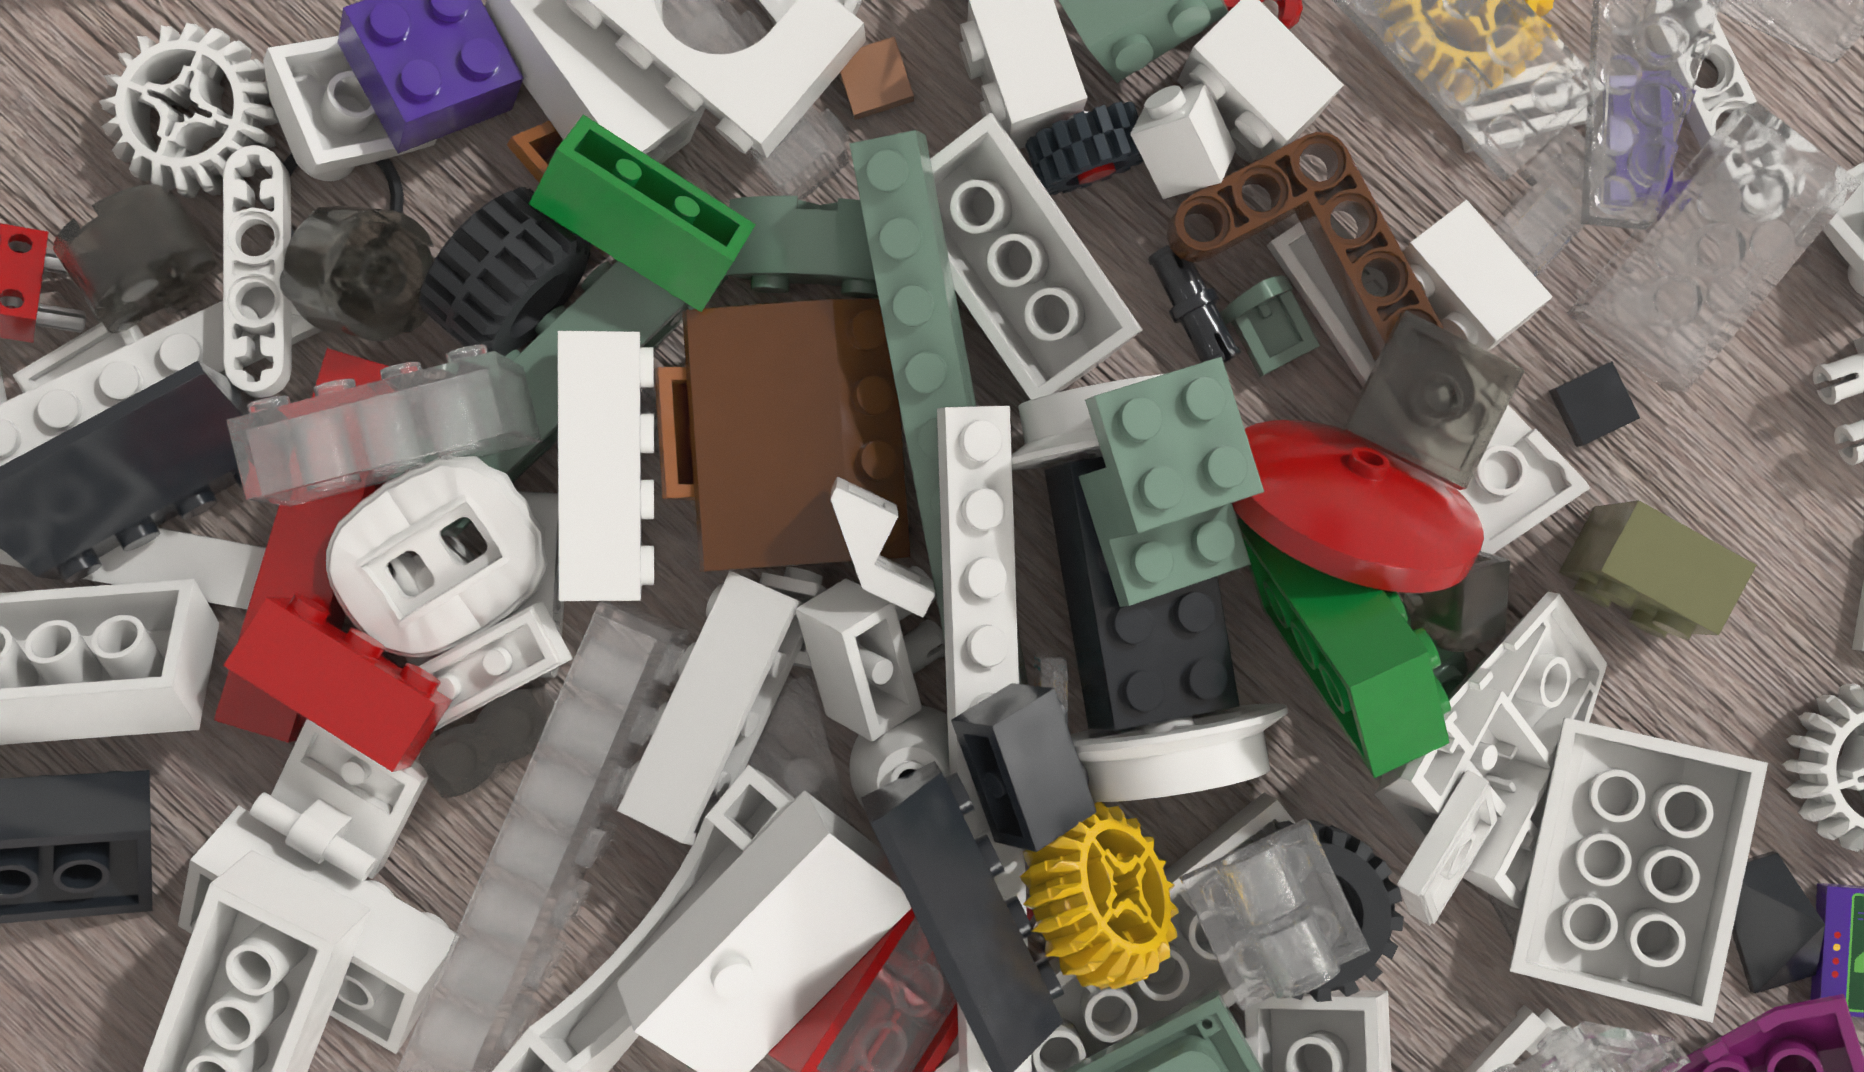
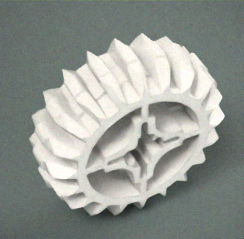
(202, 65)
(1823, 774)

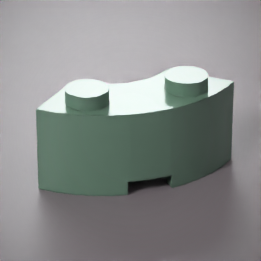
(804, 245)

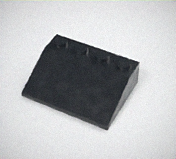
(121, 474)

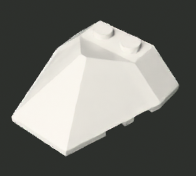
(1508, 732)

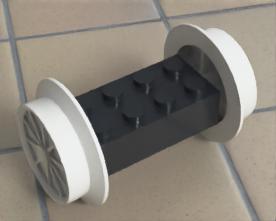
(1150, 671)

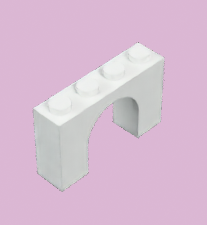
(751, 91)

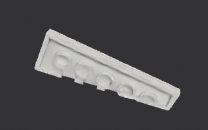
(1520, 472)

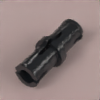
(1194, 306)

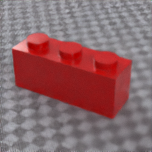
(339, 680)

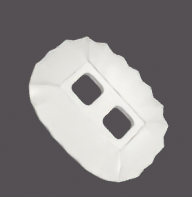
(410, 517)

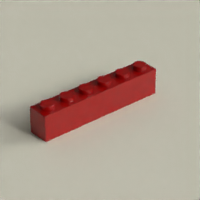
(293, 565)

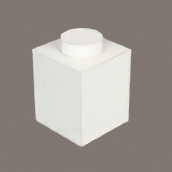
(1183, 140)

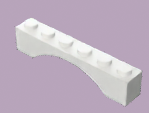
(592, 1024)

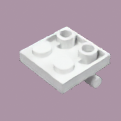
(340, 803)

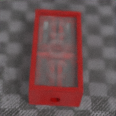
(882, 1015)

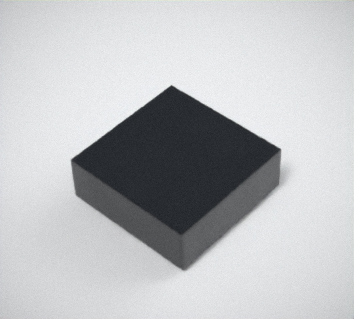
(1594, 404)

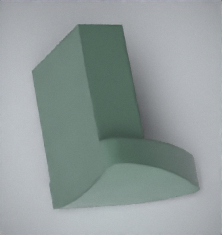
(1270, 324)

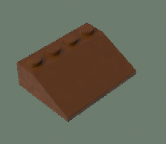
(779, 413)

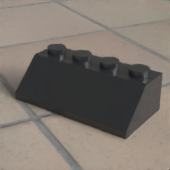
(75, 845)
(964, 914)

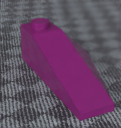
(1787, 1038)

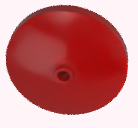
(1357, 510)

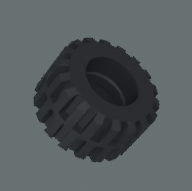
(503, 274)
(1370, 898)

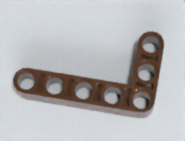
(1313, 204)

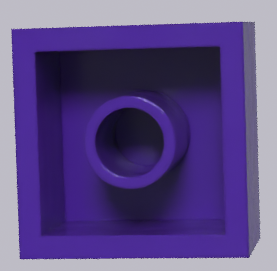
(428, 65)

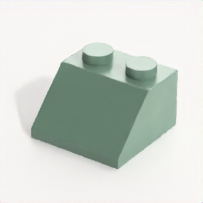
(1136, 32)

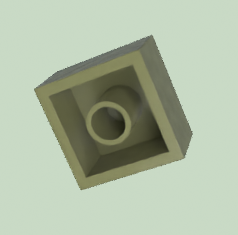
(1656, 570)

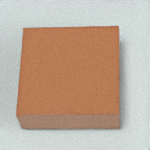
(876, 79)

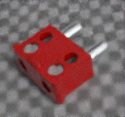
(22, 268)

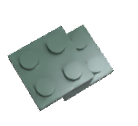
(1170, 481)

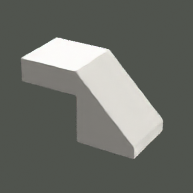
(865, 527)

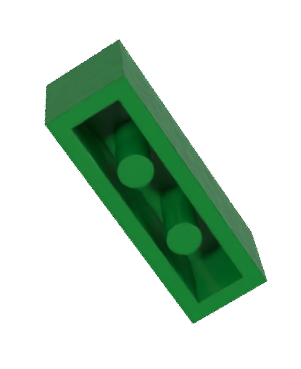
(641, 213)

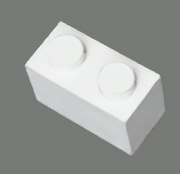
(1474, 278)

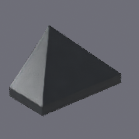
(1775, 926)

